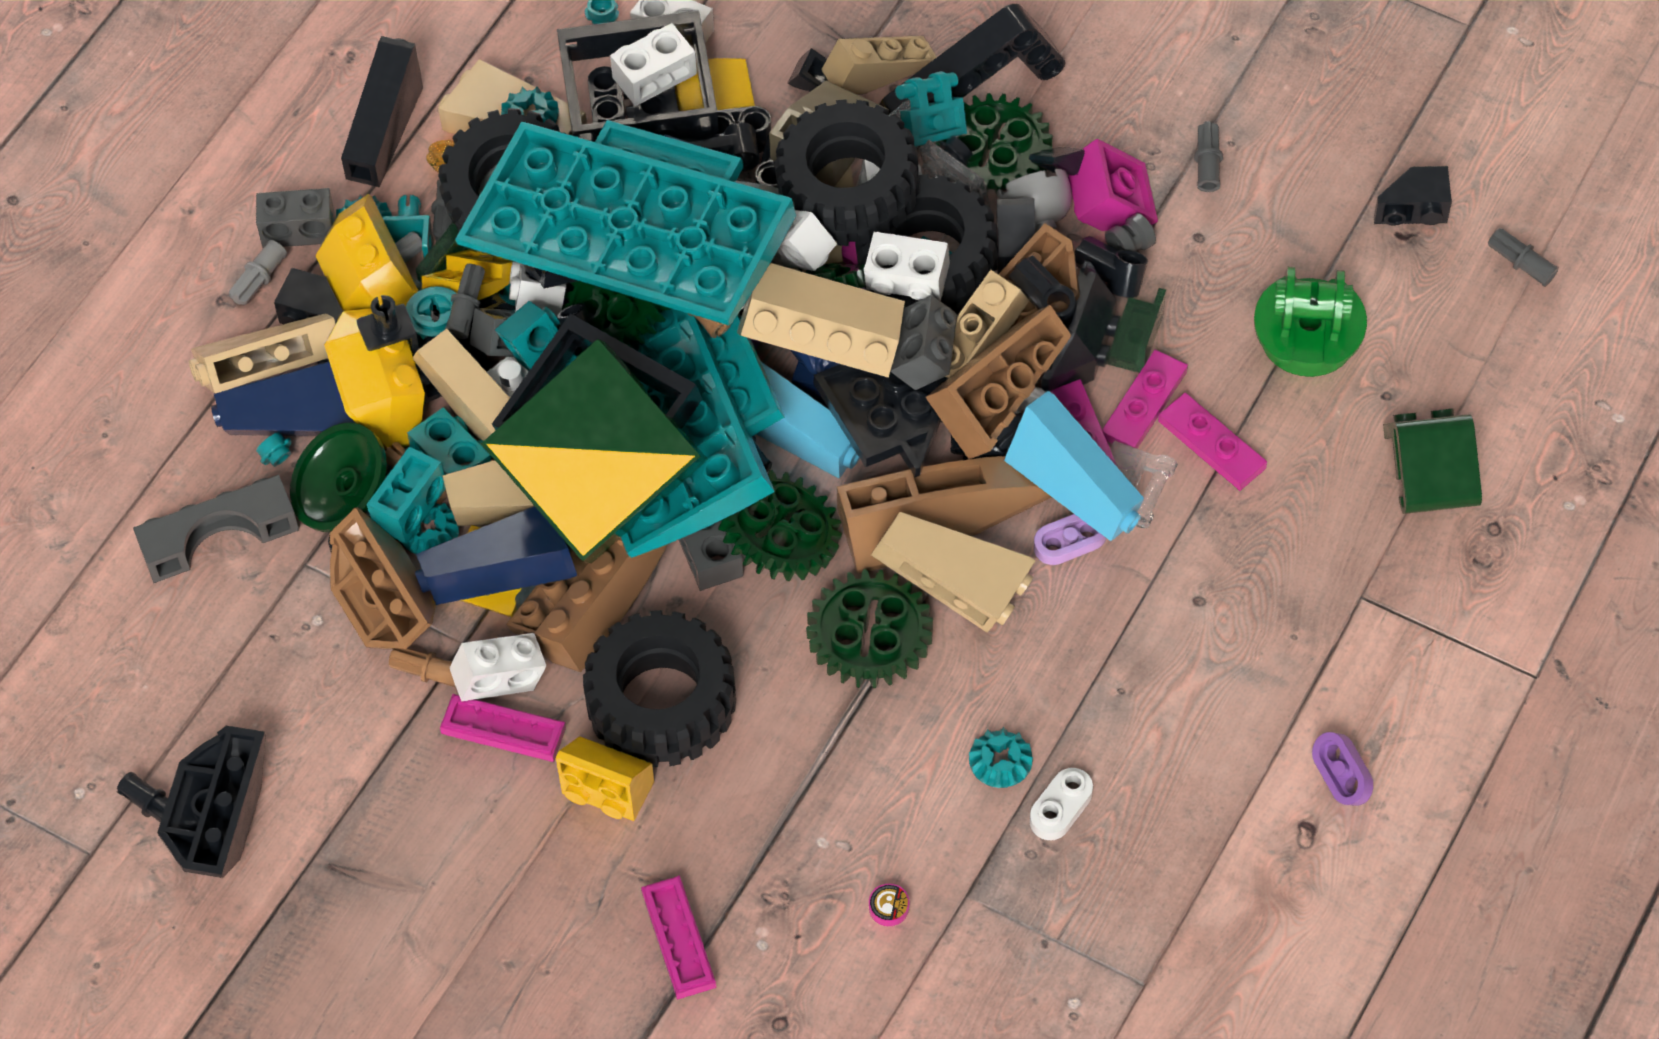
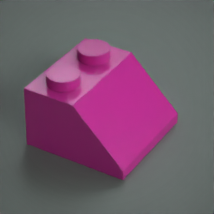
(1111, 188)

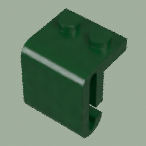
(1435, 461)

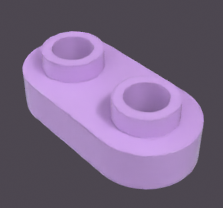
(1068, 537)

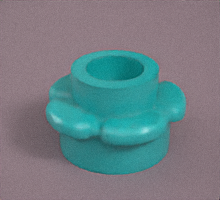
(594, 10)
(274, 449)

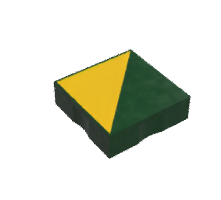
(593, 451)

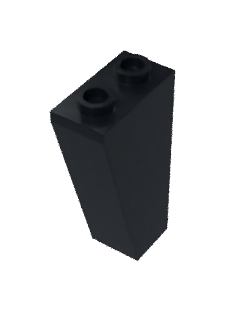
(382, 111)

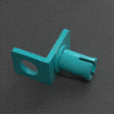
(410, 221)

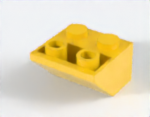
(604, 778)

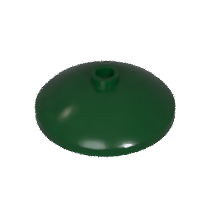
(336, 475)

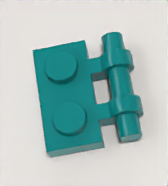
(936, 119)

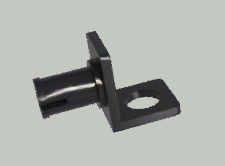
(387, 325)

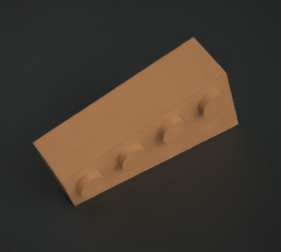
(991, 387)

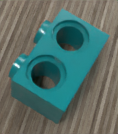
(517, 329)
(453, 451)
(407, 494)

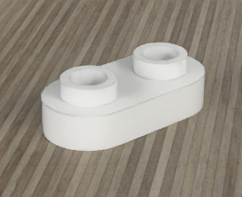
(1063, 801)

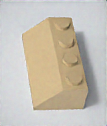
(824, 319)

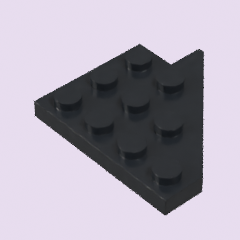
(881, 414)

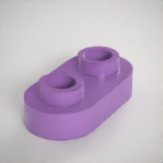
(1342, 772)

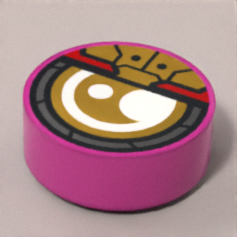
(888, 905)

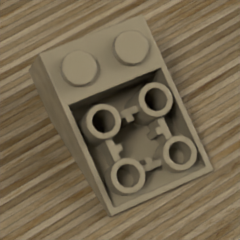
(824, 93)

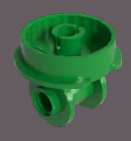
(1314, 303)

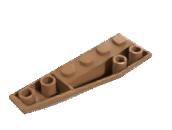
(951, 494)
(578, 610)

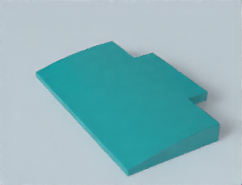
(631, 217)
(733, 409)

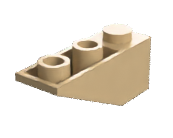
(875, 62)
(985, 318)

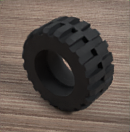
(850, 132)
(475, 155)
(961, 215)
(653, 644)

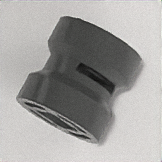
(1133, 235)

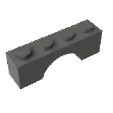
(255, 509)

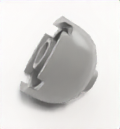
(1050, 195)

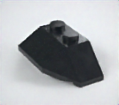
(1090, 331)
(214, 801)

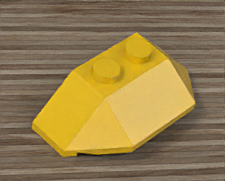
(363, 259)
(378, 385)

